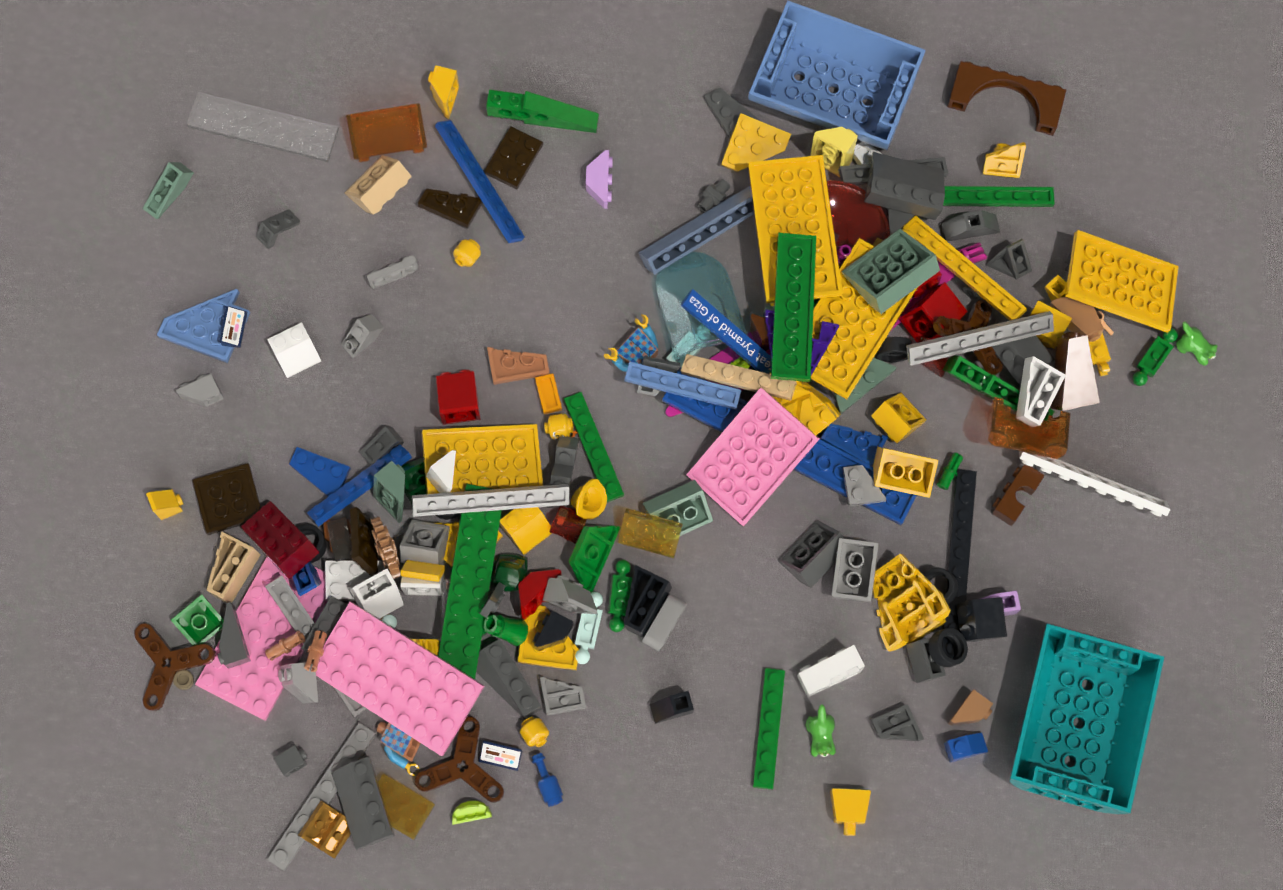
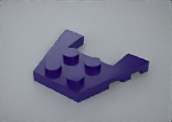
(819, 345)

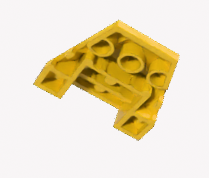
(810, 407)
(907, 603)

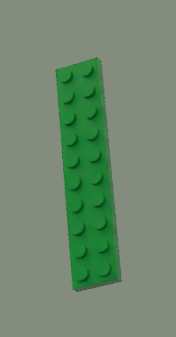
(469, 588)

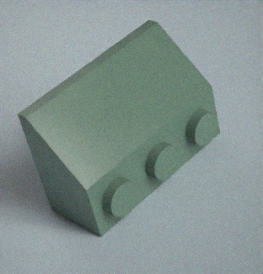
(389, 489)
(682, 505)

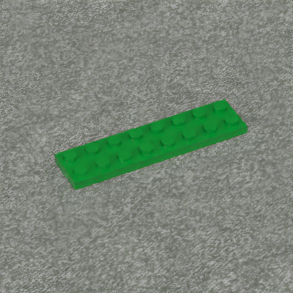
(793, 307)

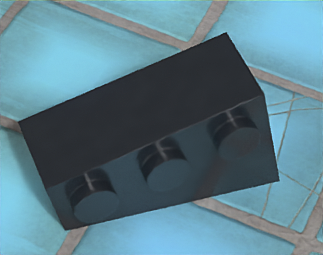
(645, 600)

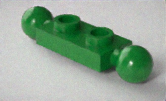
(1154, 357)
(619, 595)

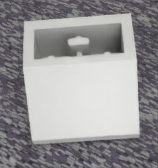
(378, 594)

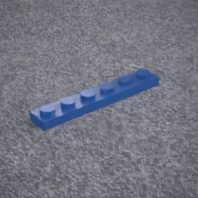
(356, 487)

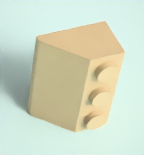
(378, 184)

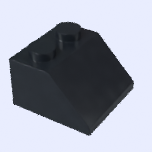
(981, 619)

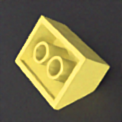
(836, 146)

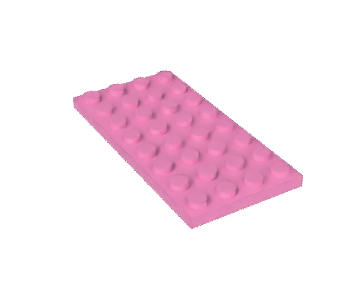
(397, 678)
(256, 683)

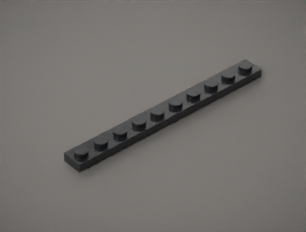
(960, 546)

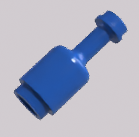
(548, 784)

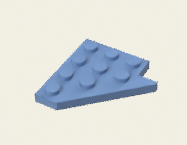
(201, 326)

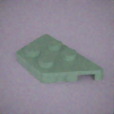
(874, 375)

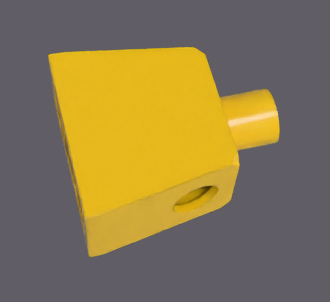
(850, 808)

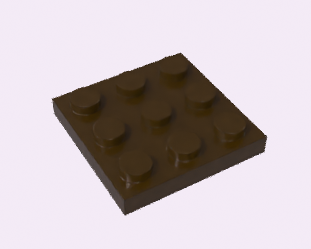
(227, 498)

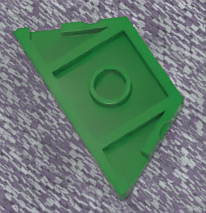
(591, 553)

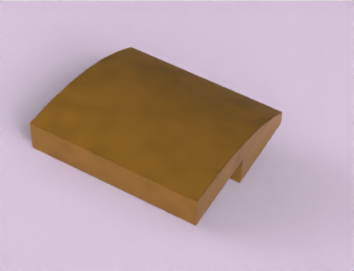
(326, 829)

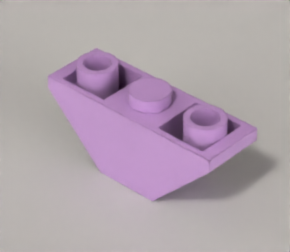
(599, 178)

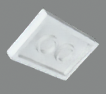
(342, 577)

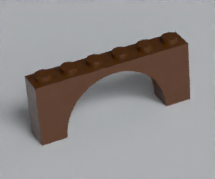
(1044, 98)

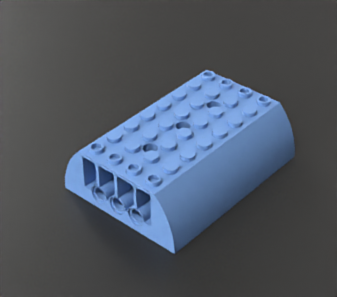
(838, 56)

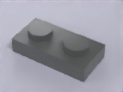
(494, 600)

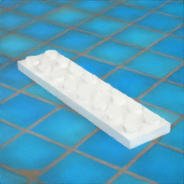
(1103, 485)

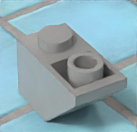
(362, 335)
(202, 391)

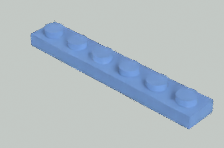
(682, 385)

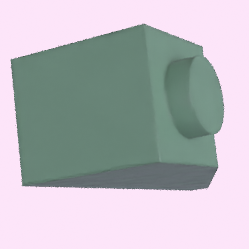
(168, 188)

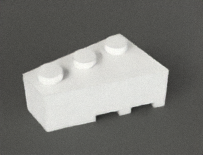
(1037, 390)
(830, 670)

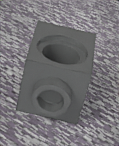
(291, 760)

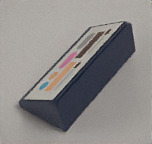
(233, 327)
(500, 755)

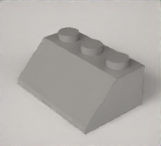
(855, 570)

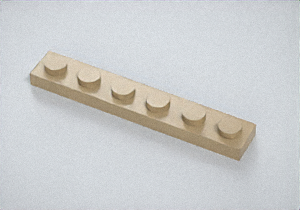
(737, 376)

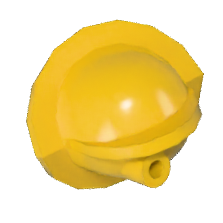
(589, 499)

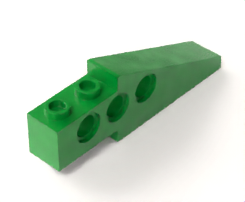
(540, 111)
(984, 382)

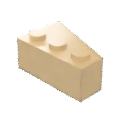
(231, 568)

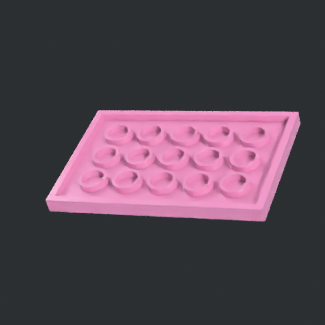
(753, 456)

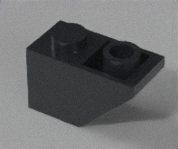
(554, 632)
(672, 707)

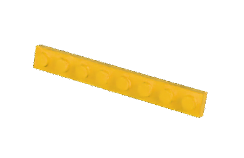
(966, 270)

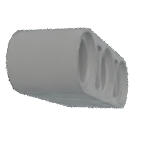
(664, 622)

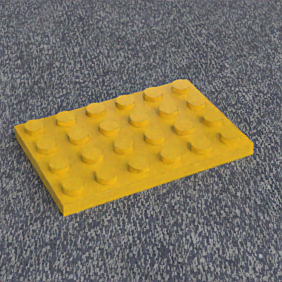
(1122, 281)
(486, 456)

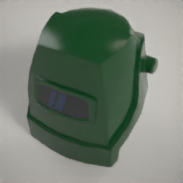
(510, 570)

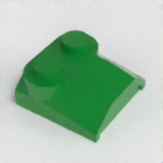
(198, 621)

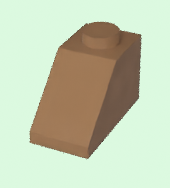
(972, 710)

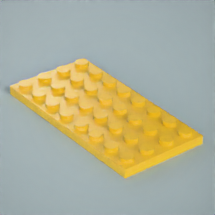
(794, 199)
(859, 331)

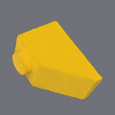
(165, 503)

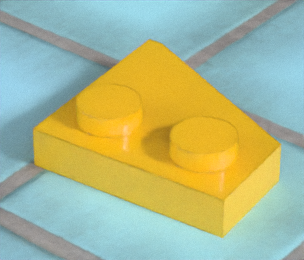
(1005, 162)

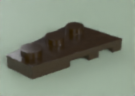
(455, 208)

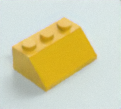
(904, 471)

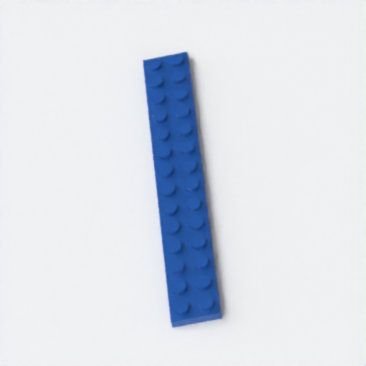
(821, 463)

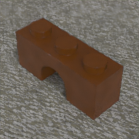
(1026, 480)

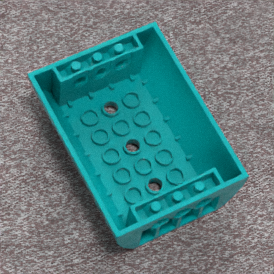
(1113, 716)

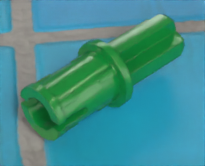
(950, 471)

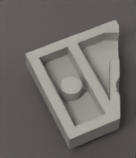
(861, 487)
(561, 697)

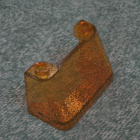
(387, 131)
(1046, 440)

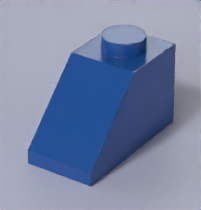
(306, 579)
(965, 747)

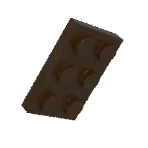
(513, 157)
(362, 541)

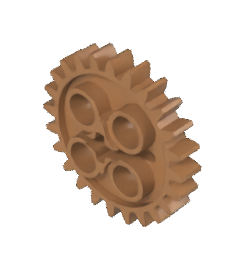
(385, 547)

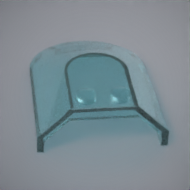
(710, 281)

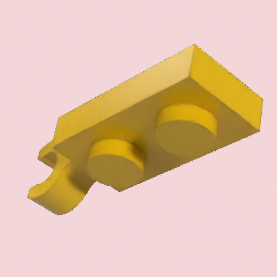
(1100, 355)

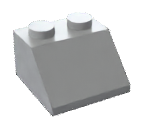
(424, 542)
(569, 596)
(299, 682)

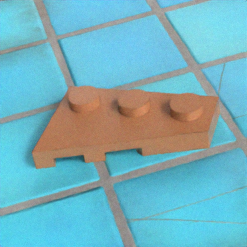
(515, 366)

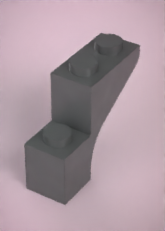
(564, 462)

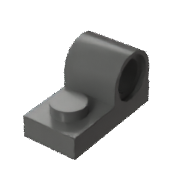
(381, 444)

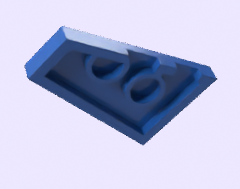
(855, 443)
(320, 471)

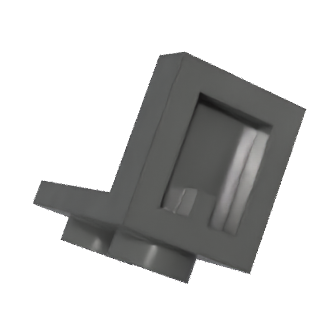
(275, 225)

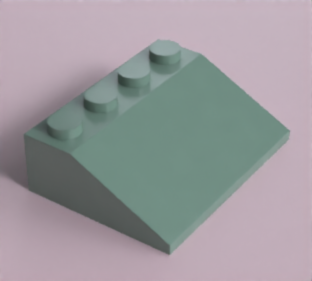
(891, 270)

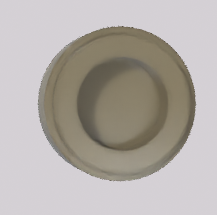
(183, 680)

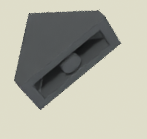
(1012, 260)

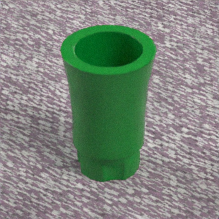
(507, 629)

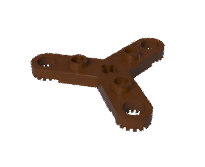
(976, 320)
(163, 675)
(473, 776)

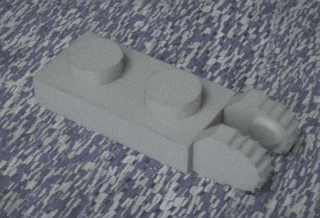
(392, 272)

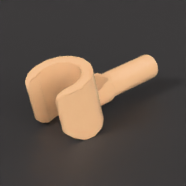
(1101, 315)

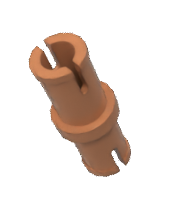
(285, 645)
(315, 651)

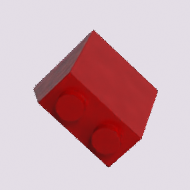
(936, 303)
(458, 397)

